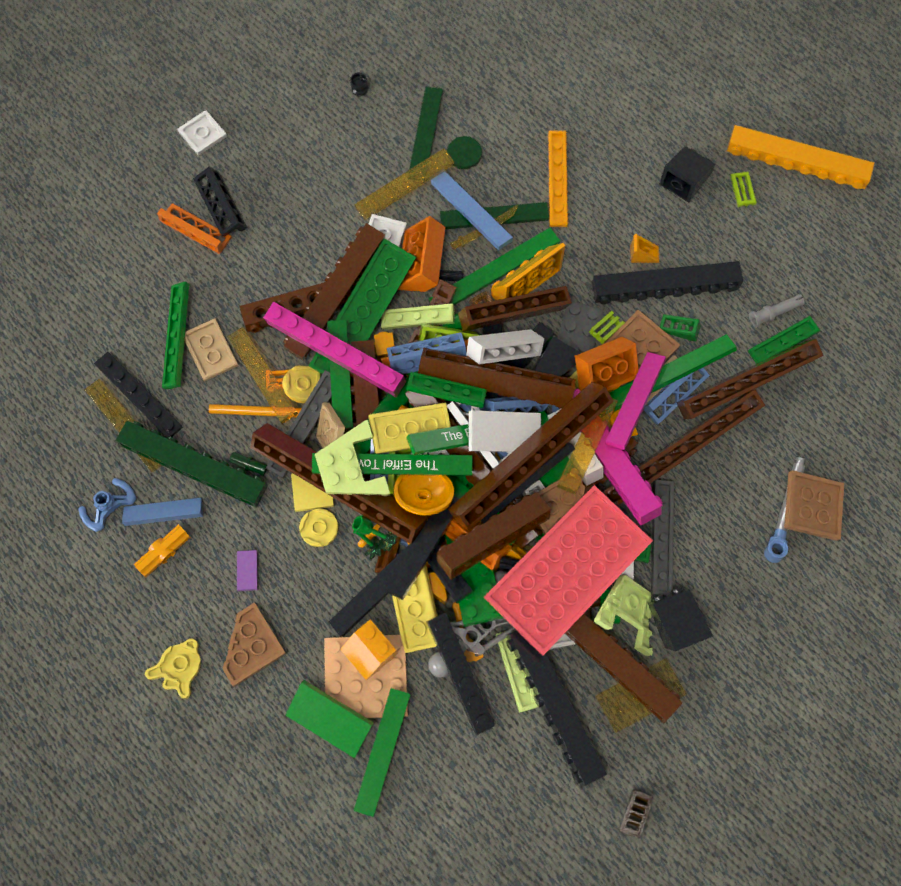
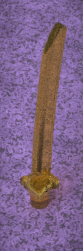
(461, 241)

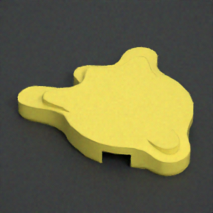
(178, 667)

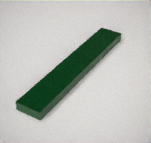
(426, 125)
(525, 213)

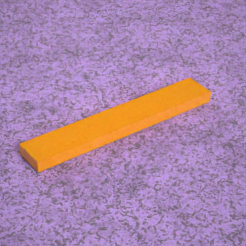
(557, 179)

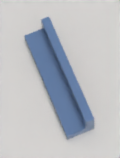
(409, 360)
(673, 388)
(512, 403)

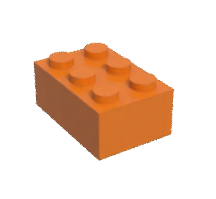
(608, 364)

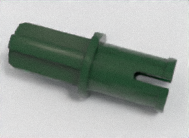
(248, 463)

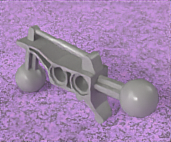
(436, 664)

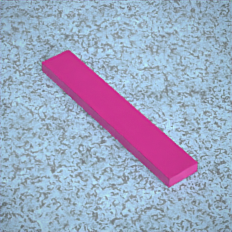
(635, 401)

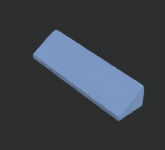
(162, 511)

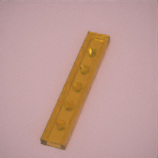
(404, 184)
(262, 375)
(114, 412)
(585, 450)

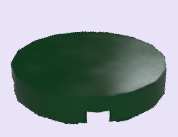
(465, 152)

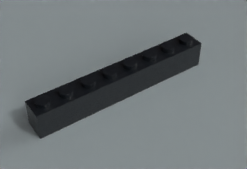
(666, 282)
(557, 710)

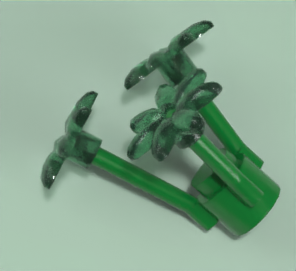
(363, 526)

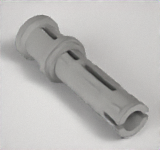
(769, 313)

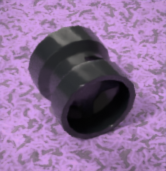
(359, 84)

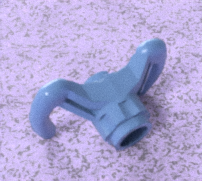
(107, 504)

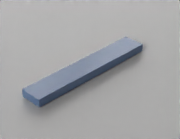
(472, 211)

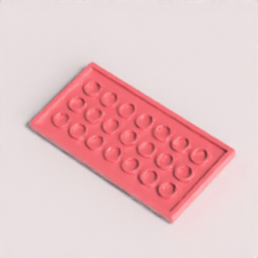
(568, 570)

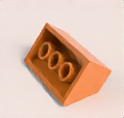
(426, 244)

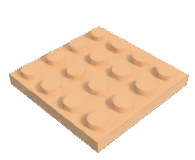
(352, 689)

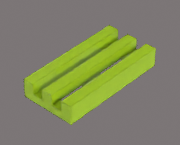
(746, 202)
(614, 320)

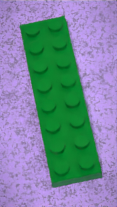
(371, 296)
(481, 580)

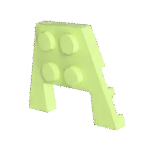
(341, 468)
(630, 603)

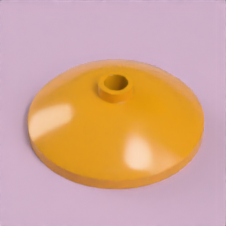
(423, 493)

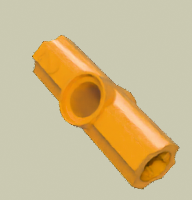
(161, 550)

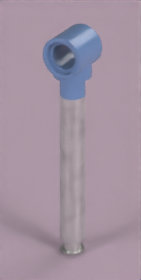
(778, 540)

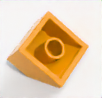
(368, 650)

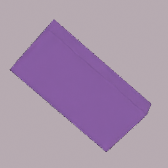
(247, 570)

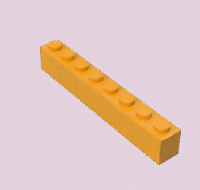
(800, 157)

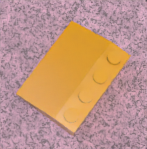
(530, 274)

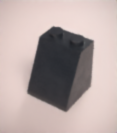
(686, 173)
(556, 358)
(679, 619)

